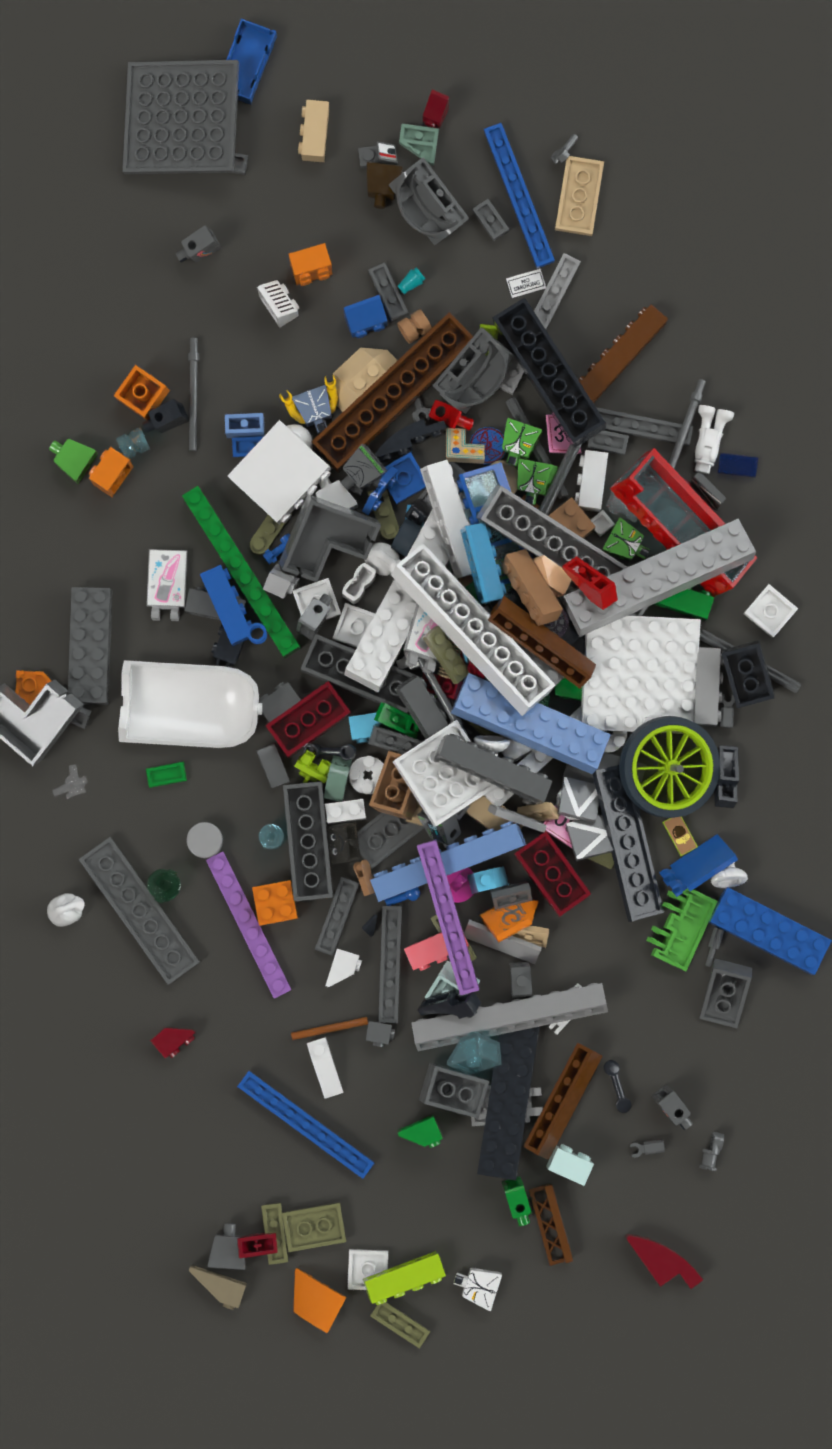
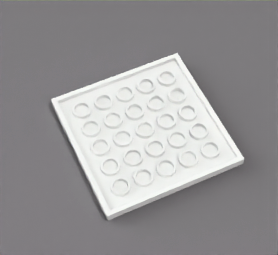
(640, 672)

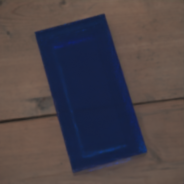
(737, 465)

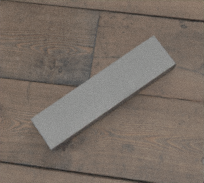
(511, 945)

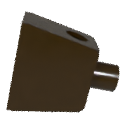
(378, 181)

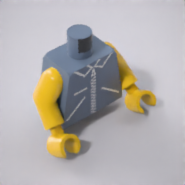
(314, 405)

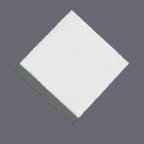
(602, 523)

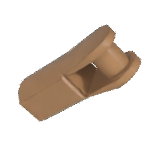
(364, 875)

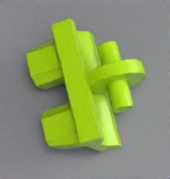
(311, 770)

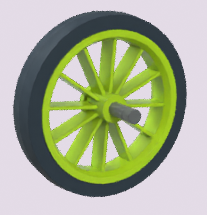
(669, 766)

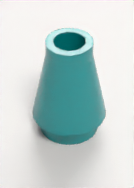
(412, 280)

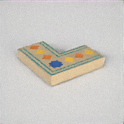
(459, 451)

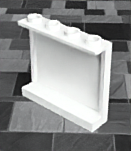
(280, 472)

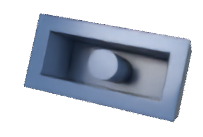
(244, 425)

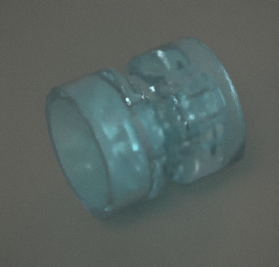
(133, 443)
(271, 836)

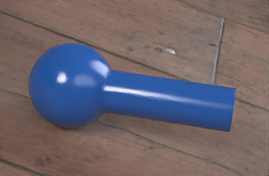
(412, 895)

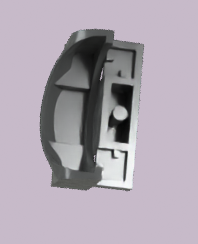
(427, 202)
(475, 371)

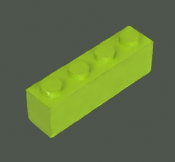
(404, 1277)

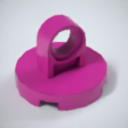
(460, 885)

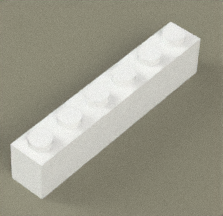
(448, 513)

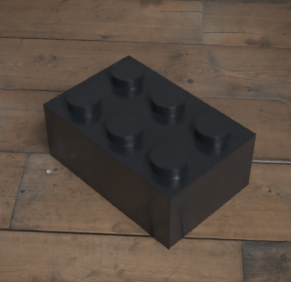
(748, 674)

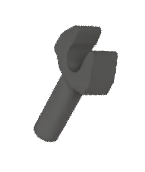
(562, 154)
(419, 410)

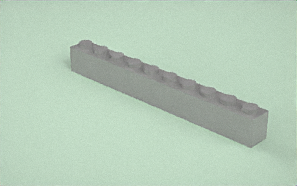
(511, 1016)

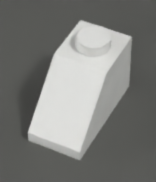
(343, 966)

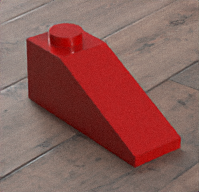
(591, 582)

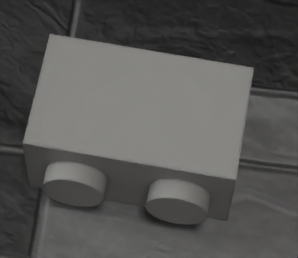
(280, 582)

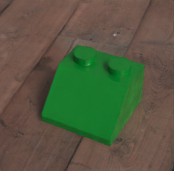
(422, 1132)

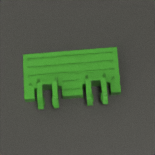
(685, 928)

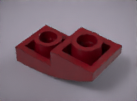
(449, 688)

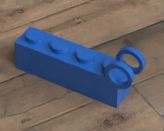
(227, 607)

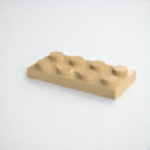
(579, 195)

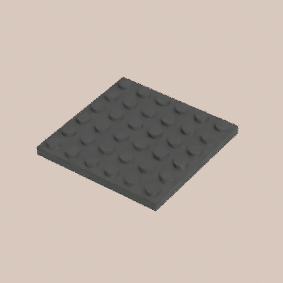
(181, 117)

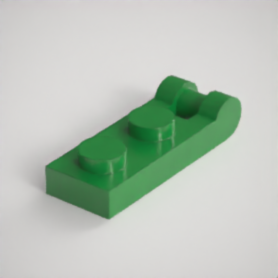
(396, 720)

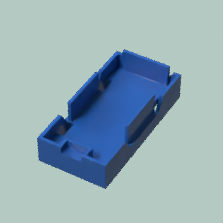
(251, 56)

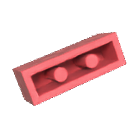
(428, 951)

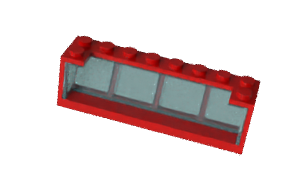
(671, 510)

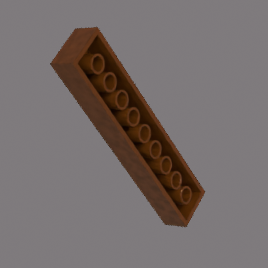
(392, 392)

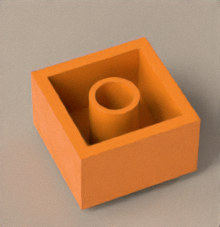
(310, 264)
(141, 392)
(110, 471)
(275, 903)

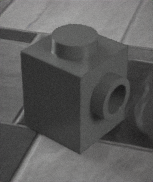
(379, 1033)

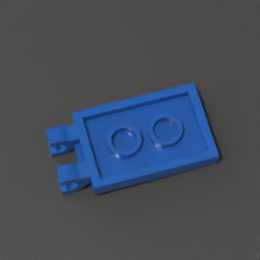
(698, 865)

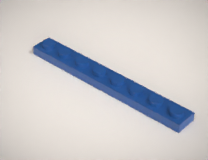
(519, 195)
(306, 1124)

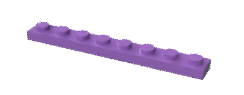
(448, 917)
(248, 925)

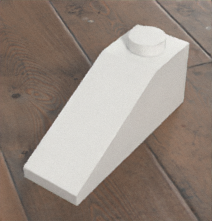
(325, 1067)

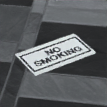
(526, 283)

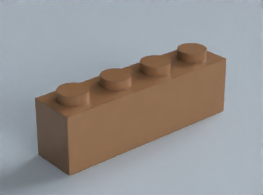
(531, 587)

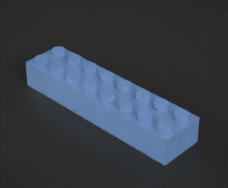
(538, 729)
(454, 859)

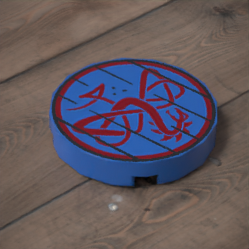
(492, 441)

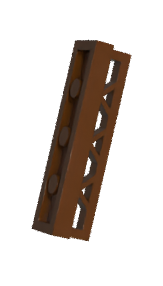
(556, 1217)

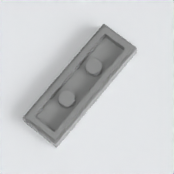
(517, 818)

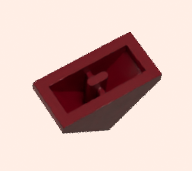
(257, 1245)

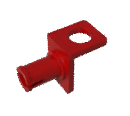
(451, 417)

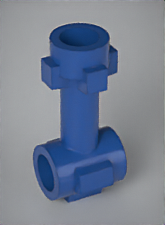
(270, 556)

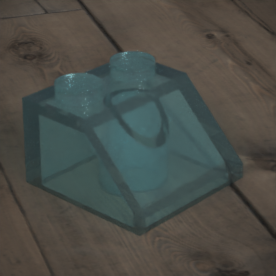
(475, 1054)

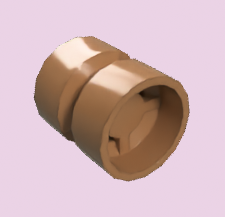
(414, 326)

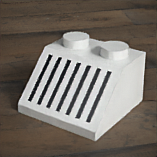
(278, 303)

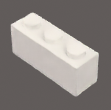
(591, 480)

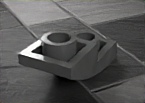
(272, 765)

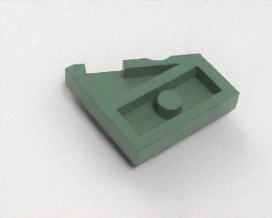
(420, 141)

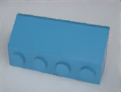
(482, 563)

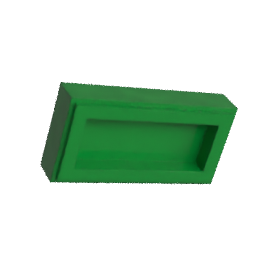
(166, 774)

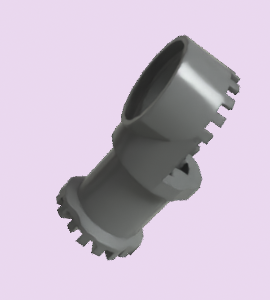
(710, 1155)

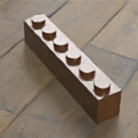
(623, 352)
(542, 642)
(563, 1101)

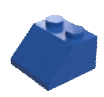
(365, 317)

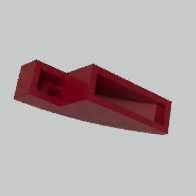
(662, 1261)

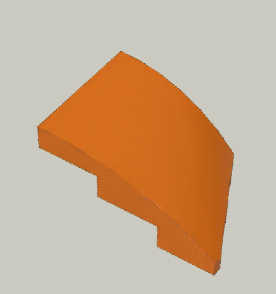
(316, 1301)

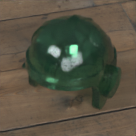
(163, 885)

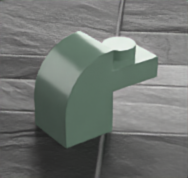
(337, 778)

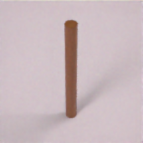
(329, 1028)

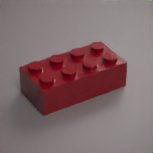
(308, 719)
(552, 874)

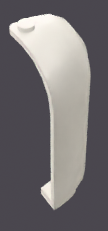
(187, 705)

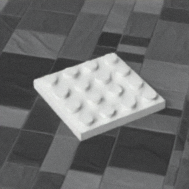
(436, 785)

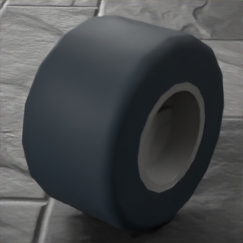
(406, 537)

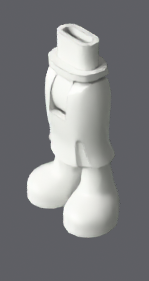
(709, 439)

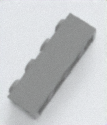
(707, 687)

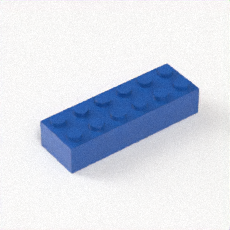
(769, 931)

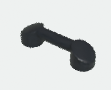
(347, 752)
(612, 1068)

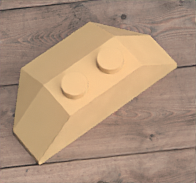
(360, 373)

